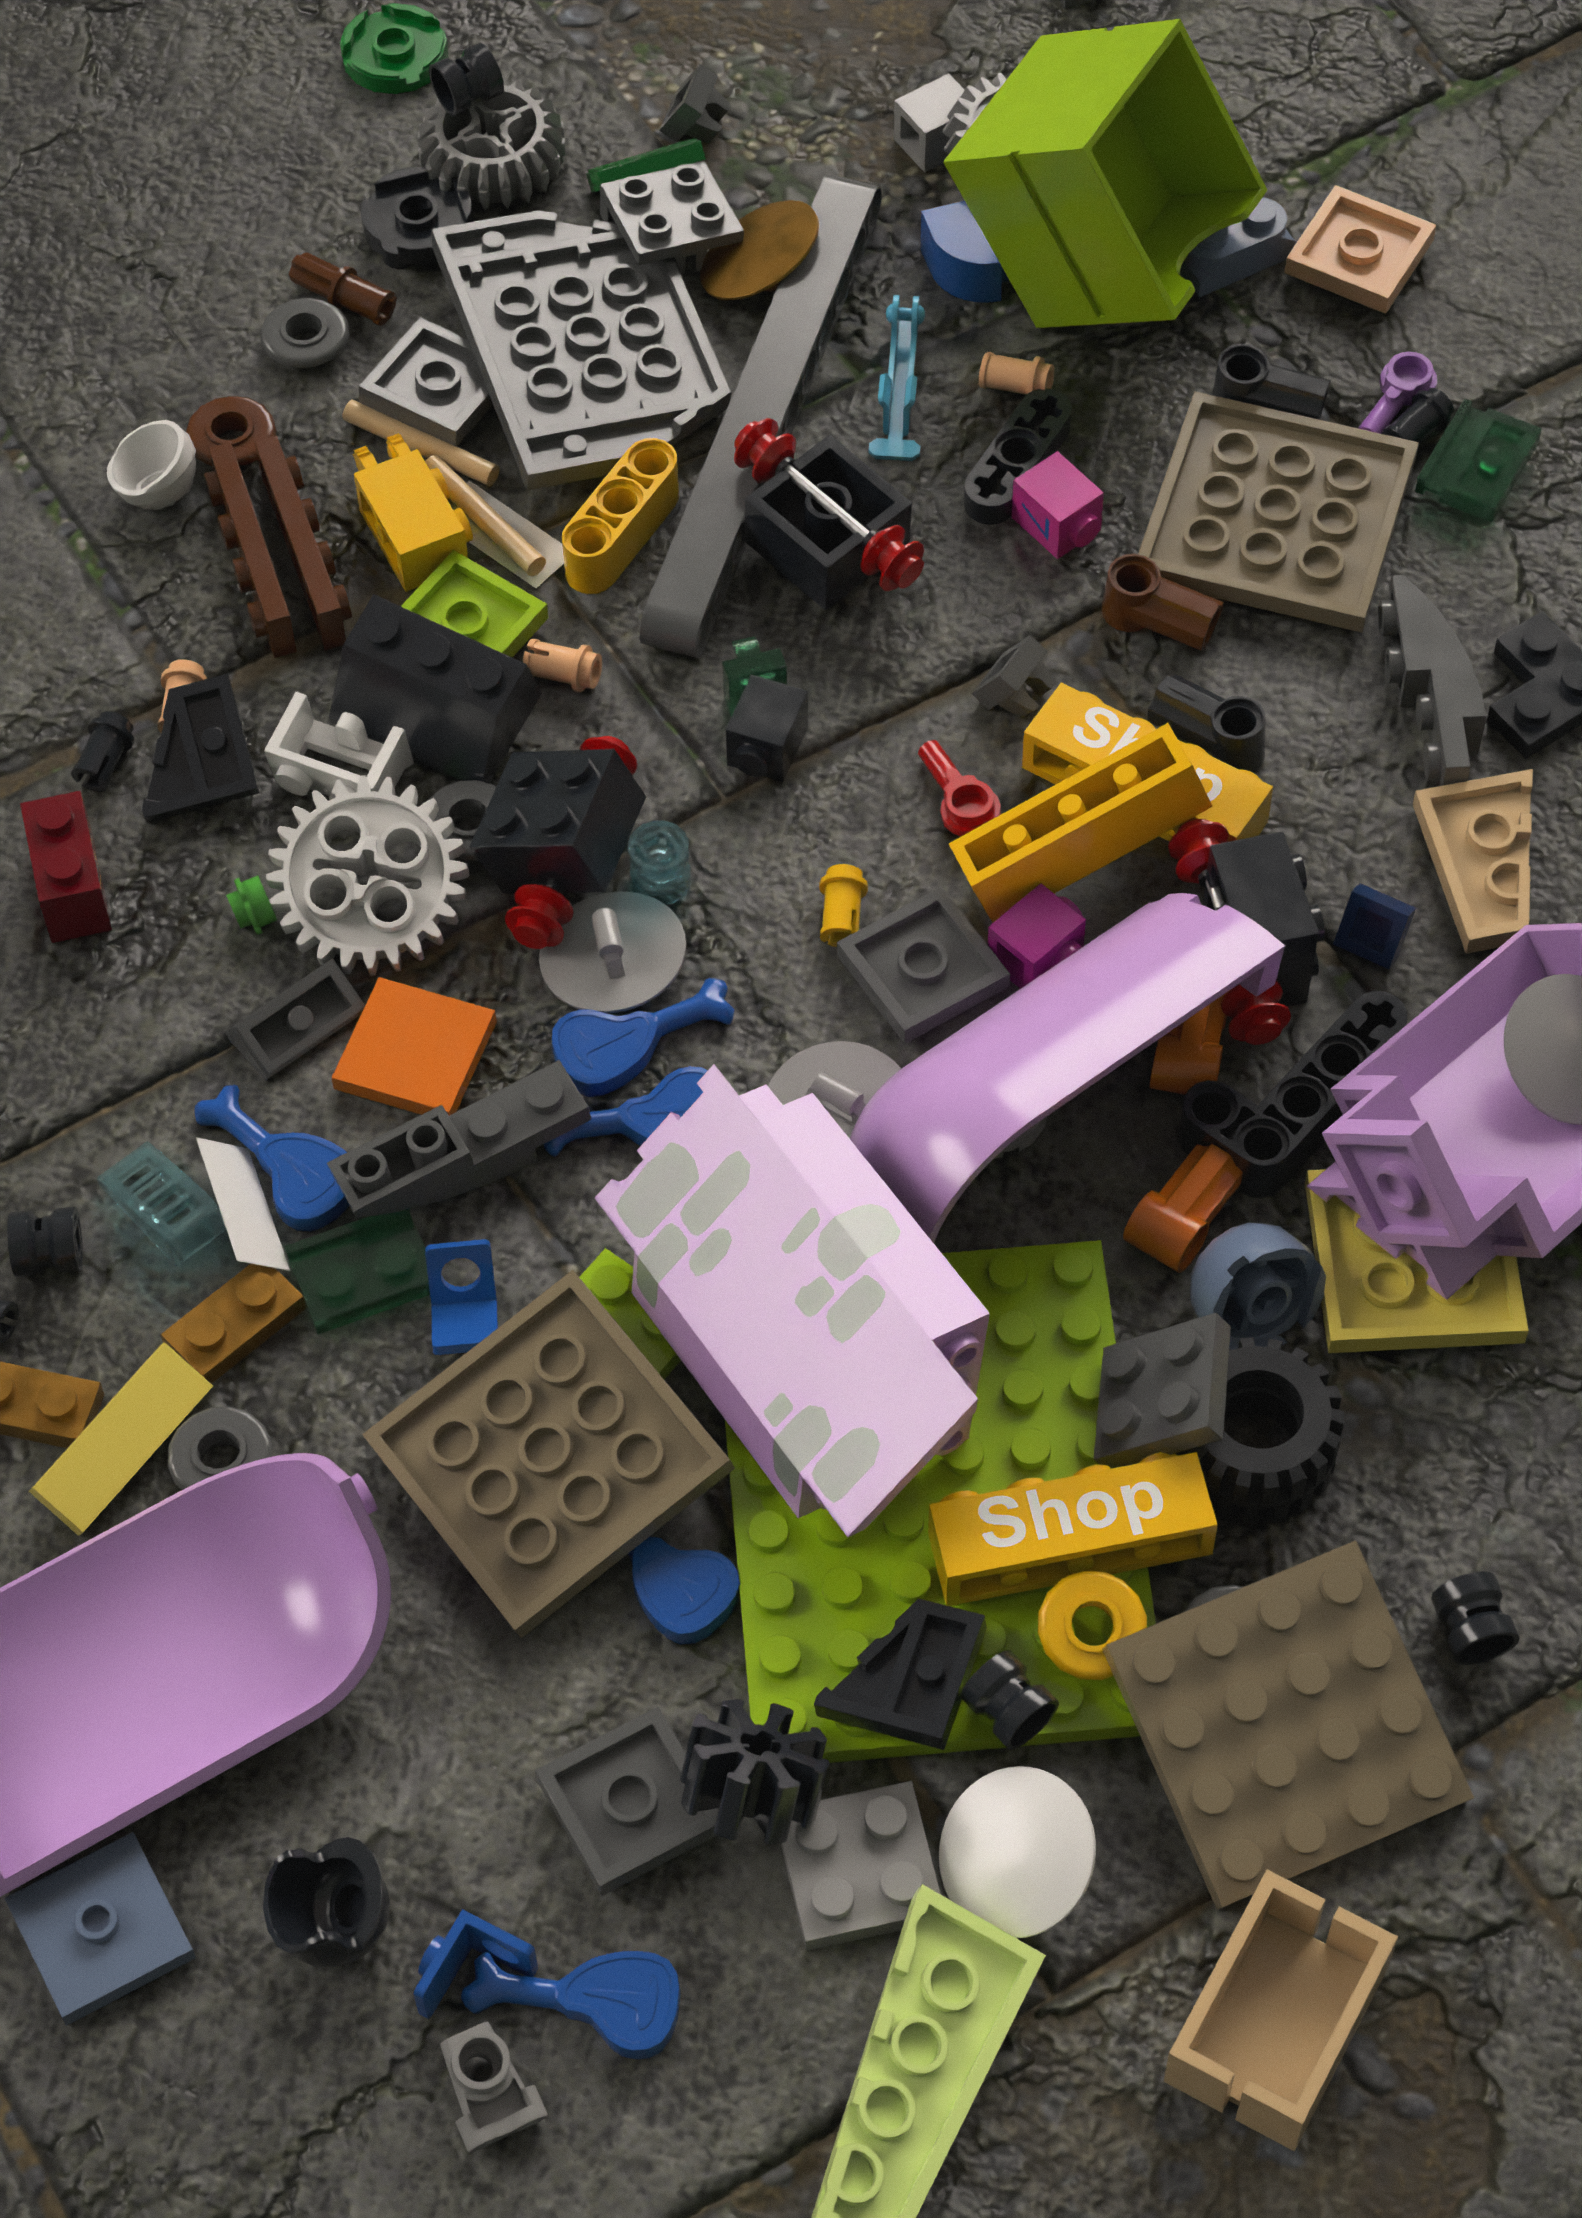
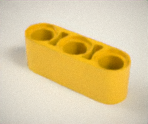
(620, 516)

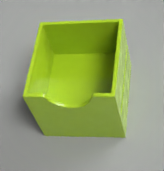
(1104, 173)

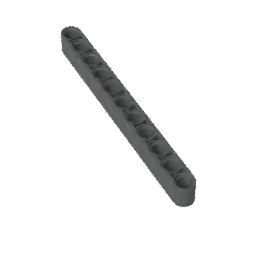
(772, 386)

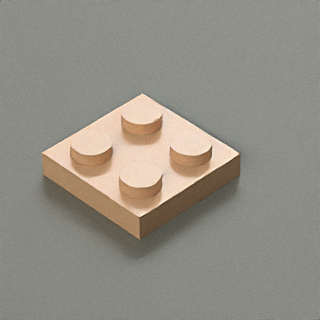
(1360, 249)

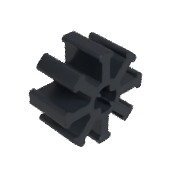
(754, 1771)

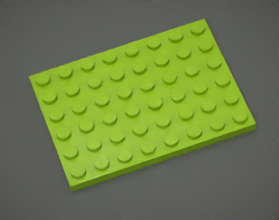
(823, 1597)

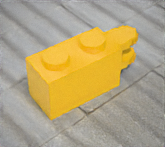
(409, 511)

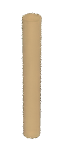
(428, 445)
(489, 520)

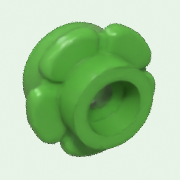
(251, 904)

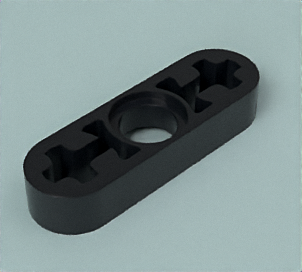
(1021, 434)

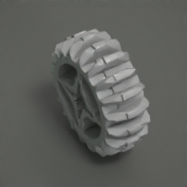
(495, 147)

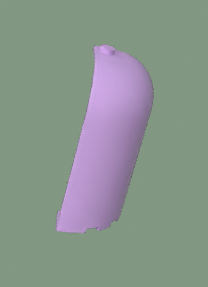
(1051, 1041)
(180, 1649)

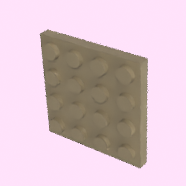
(1279, 510)
(548, 1453)
(1287, 1723)

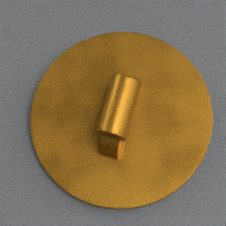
(772, 248)

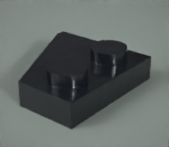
(200, 752)
(911, 1677)

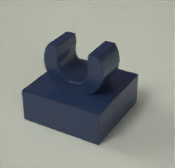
(1374, 926)

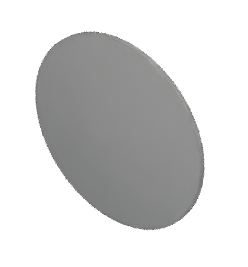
(615, 953)
(1546, 1046)
(839, 1076)

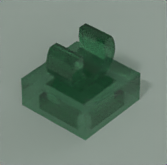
(750, 662)

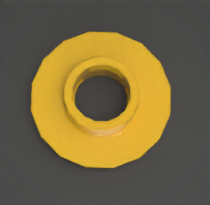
(1077, 1592)

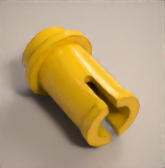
(842, 892)

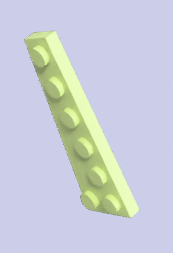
(925, 2057)

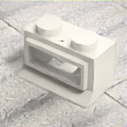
(345, 742)

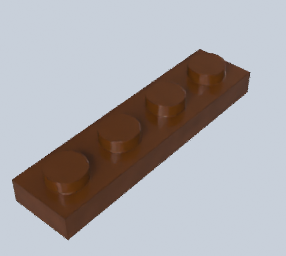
(310, 559)
(254, 567)

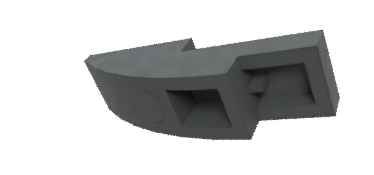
(1434, 677)
(462, 1151)

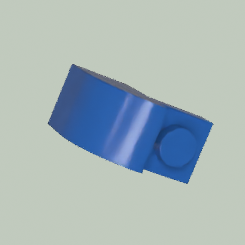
(960, 254)

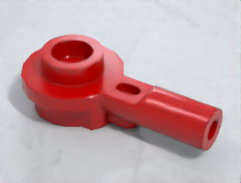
(966, 800)

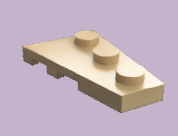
(1481, 853)

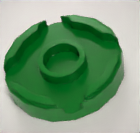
(393, 48)

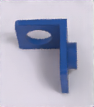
(463, 1313)
(447, 1955)

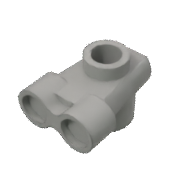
(493, 2106)

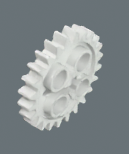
(382, 824)

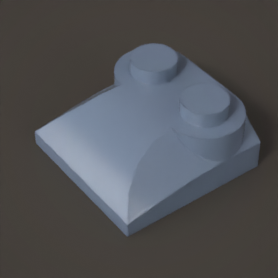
(1239, 249)

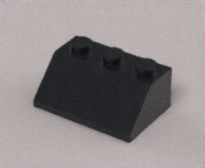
(444, 689)

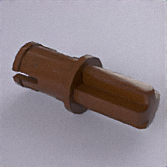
(343, 288)

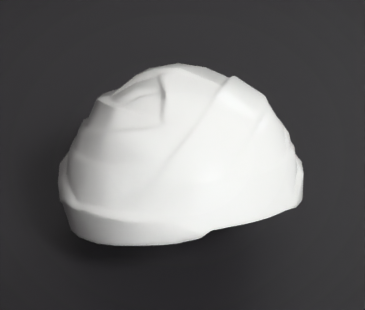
(153, 465)

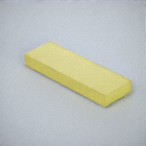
(120, 1439)

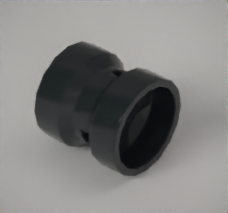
(466, 79)
(45, 1241)
(1475, 1618)
(1006, 1696)

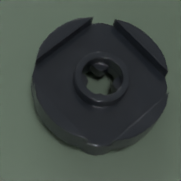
(388, 220)

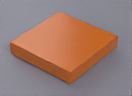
(414, 1048)

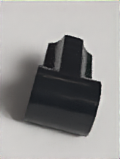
(1249, 377)
(1224, 727)

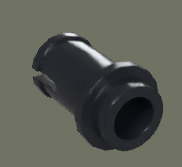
(1428, 413)
(108, 739)

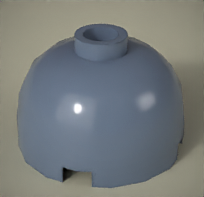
(1257, 1282)

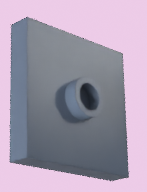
(100, 1928)

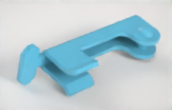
(899, 386)

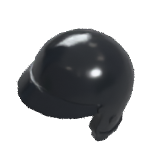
(326, 1903)

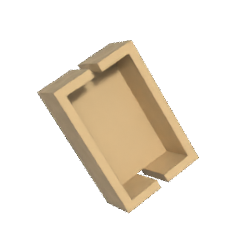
(1279, 2010)

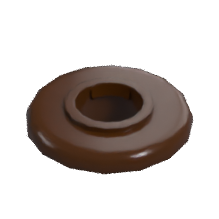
(228, 415)

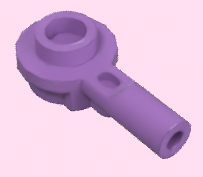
(1399, 382)

